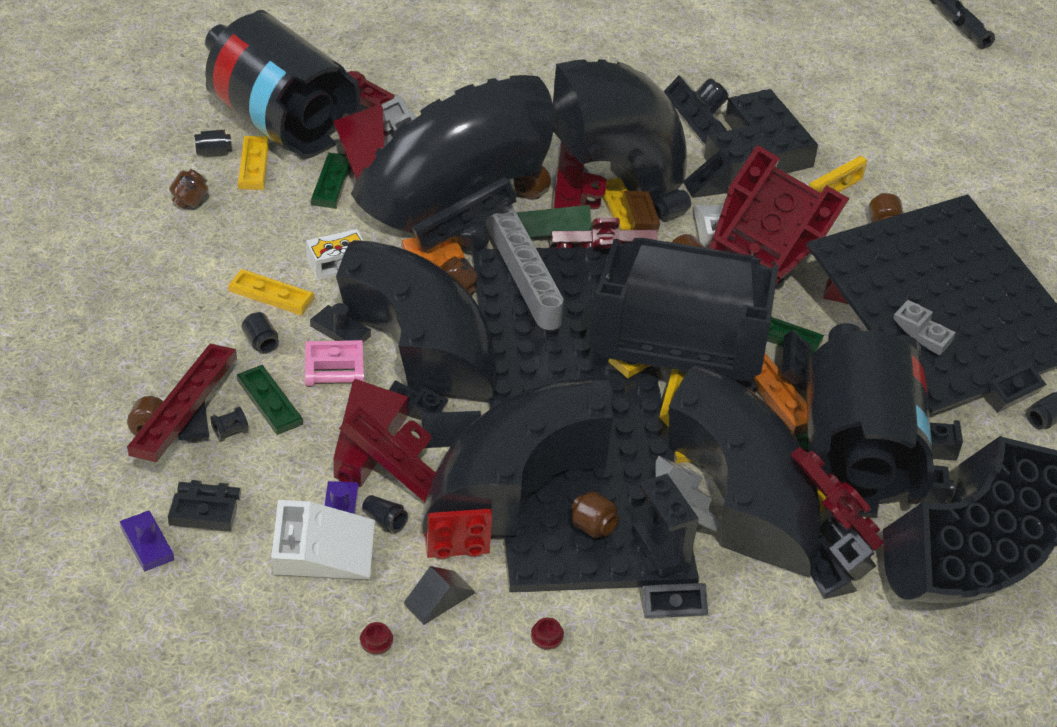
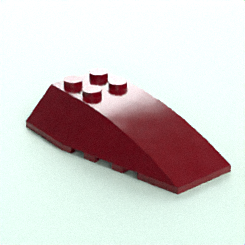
(774, 214)

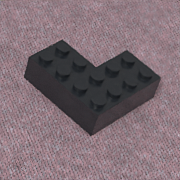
(763, 121)

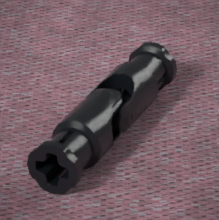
(966, 22)

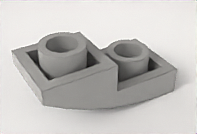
(918, 324)

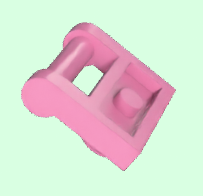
(333, 356)

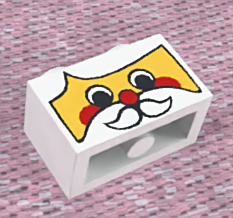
(326, 252)

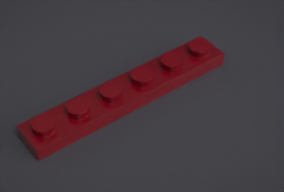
(181, 403)

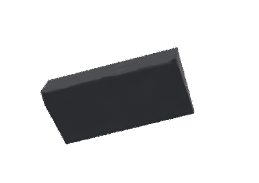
(1015, 386)
(446, 426)
(829, 572)
(674, 600)

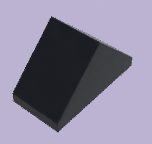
(711, 177)
(437, 593)

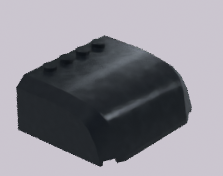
(683, 308)

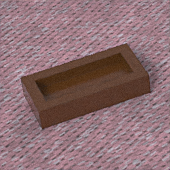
(640, 210)

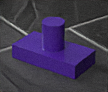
(342, 496)
(146, 540)

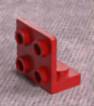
(458, 533)

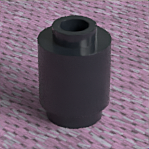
(213, 143)
(672, 204)
(260, 332)
(1043, 412)

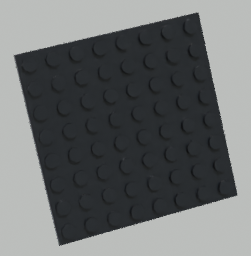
(963, 273)

